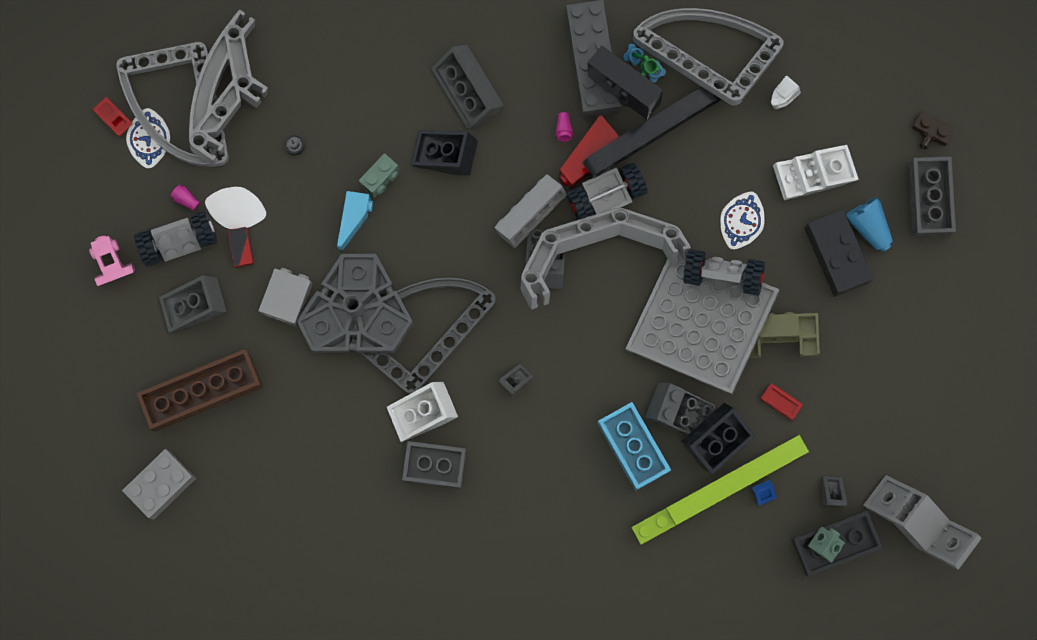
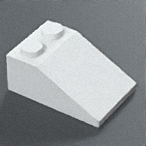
(422, 411)

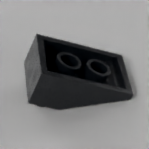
(445, 151)

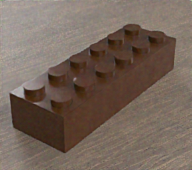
(199, 390)

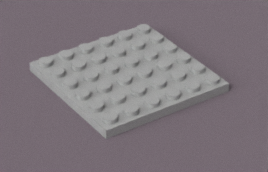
(701, 328)

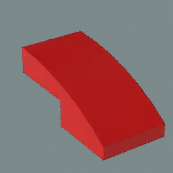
(112, 116)

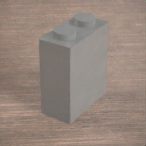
(285, 296)

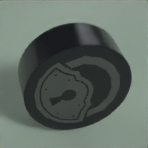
(294, 145)

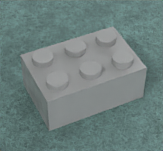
(159, 484)

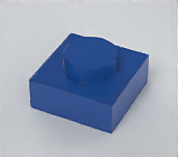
(764, 492)

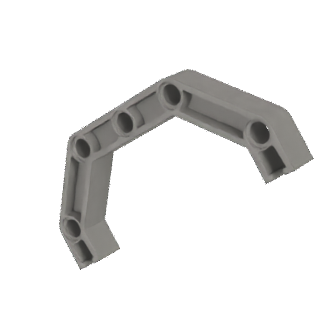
(592, 230)

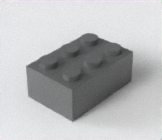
(434, 465)

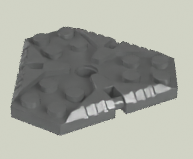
(376, 322)

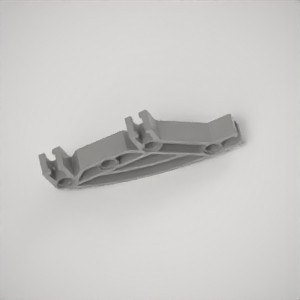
(230, 52)

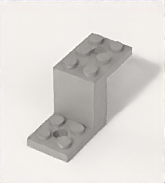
(922, 522)

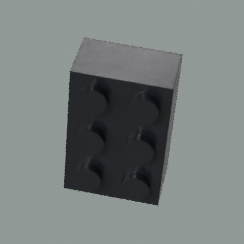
(718, 438)

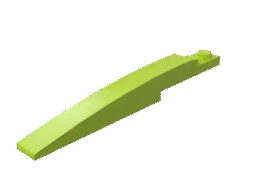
(719, 489)

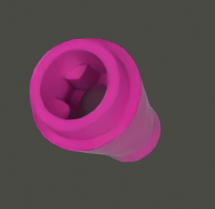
(564, 129)
(182, 196)

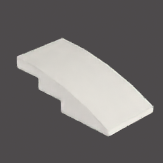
(815, 172)

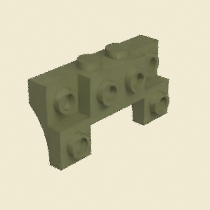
(790, 328)

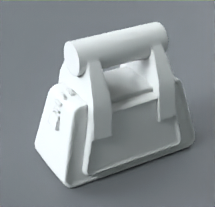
(785, 93)

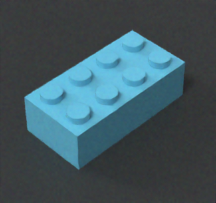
(633, 446)

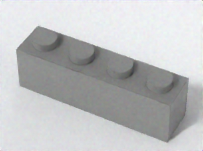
(530, 211)

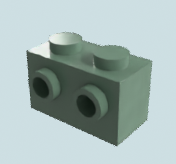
(379, 176)

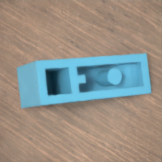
(354, 215)

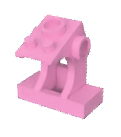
(102, 246)

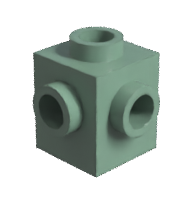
(827, 543)

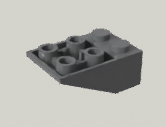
(556, 273)
(678, 408)

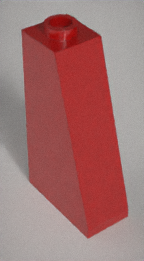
(596, 138)

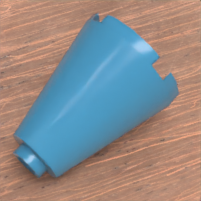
(871, 224)

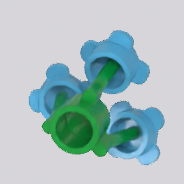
(648, 67)

